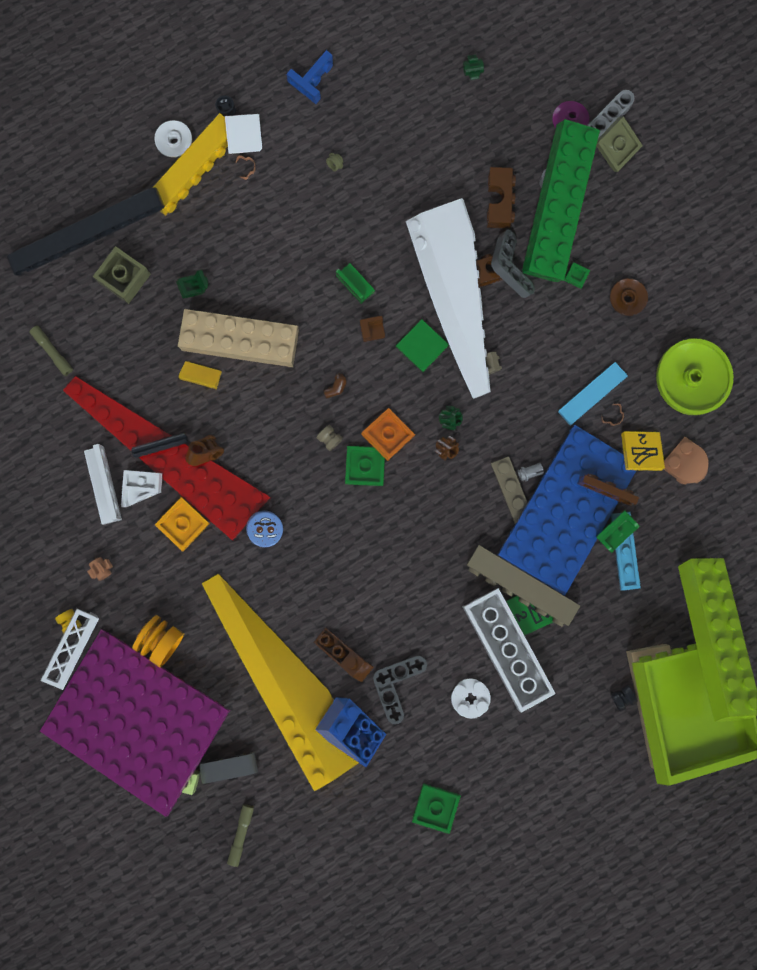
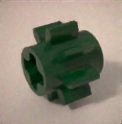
(473, 67)
(450, 418)

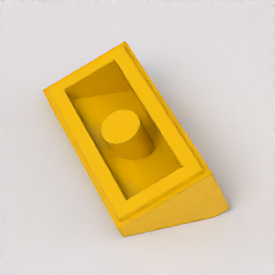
(200, 375)

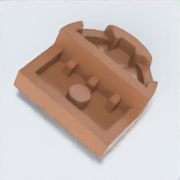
(687, 462)

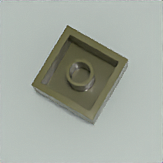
(121, 275)

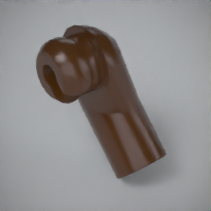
(338, 386)

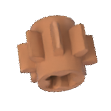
(100, 568)

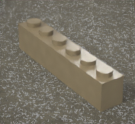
(522, 585)

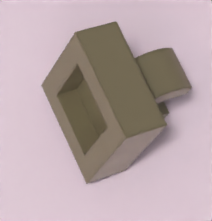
(492, 362)

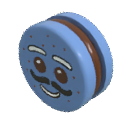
(264, 528)

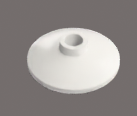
(169, 131)

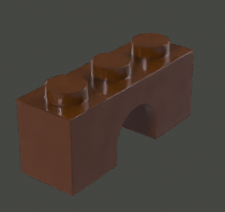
(501, 181)

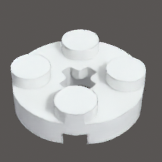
(480, 704)

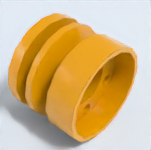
(158, 641)

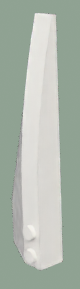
(448, 263)

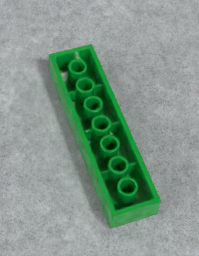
(560, 201)

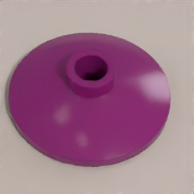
(571, 107)

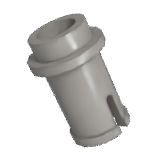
(531, 471)

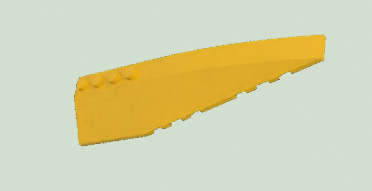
(285, 684)

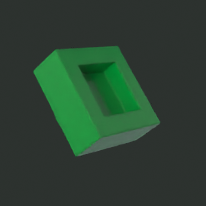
(577, 275)

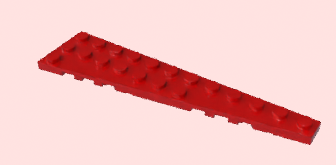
(208, 487)

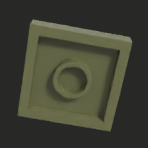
(618, 144)

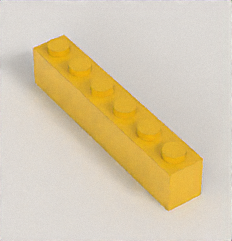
(192, 164)

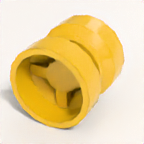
(65, 618)

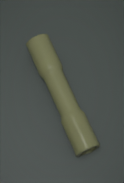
(43, 341)
(237, 847)

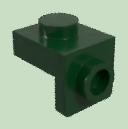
(192, 285)

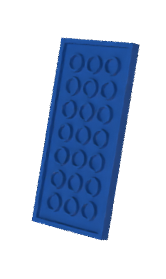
(563, 516)

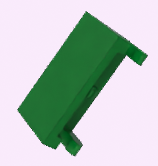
(618, 531)

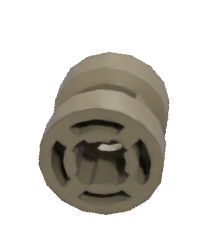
(329, 437)

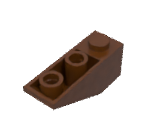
(343, 655)

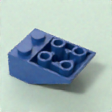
(351, 730)

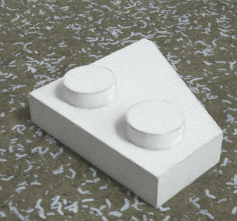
(139, 486)

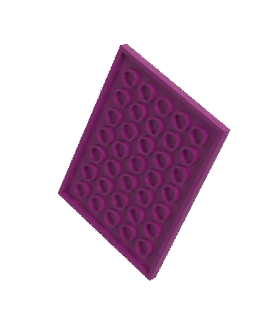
(134, 722)

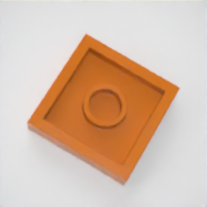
(388, 434)

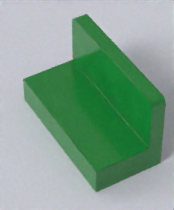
(355, 283)

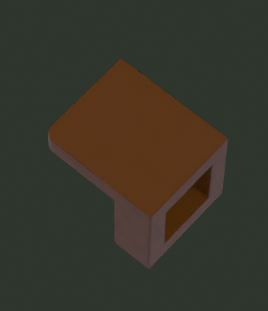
(372, 328)

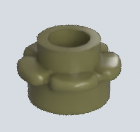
(336, 159)

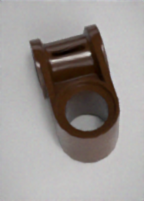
(203, 451)

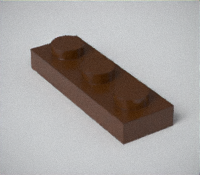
(608, 489)

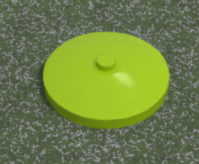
(694, 377)

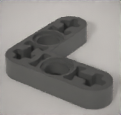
(504, 267)
(389, 686)

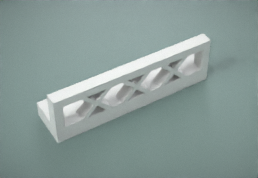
(102, 484)
(76, 649)

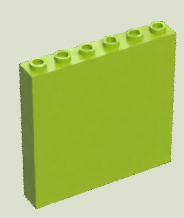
(681, 722)

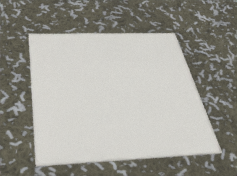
(243, 133)

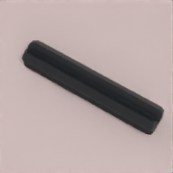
(159, 445)

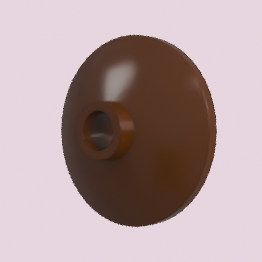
(635, 291)

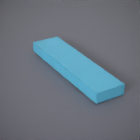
(592, 393)
(627, 562)

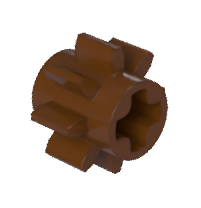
(447, 447)

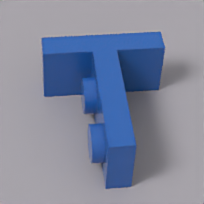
(312, 78)

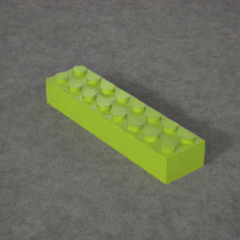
(719, 639)

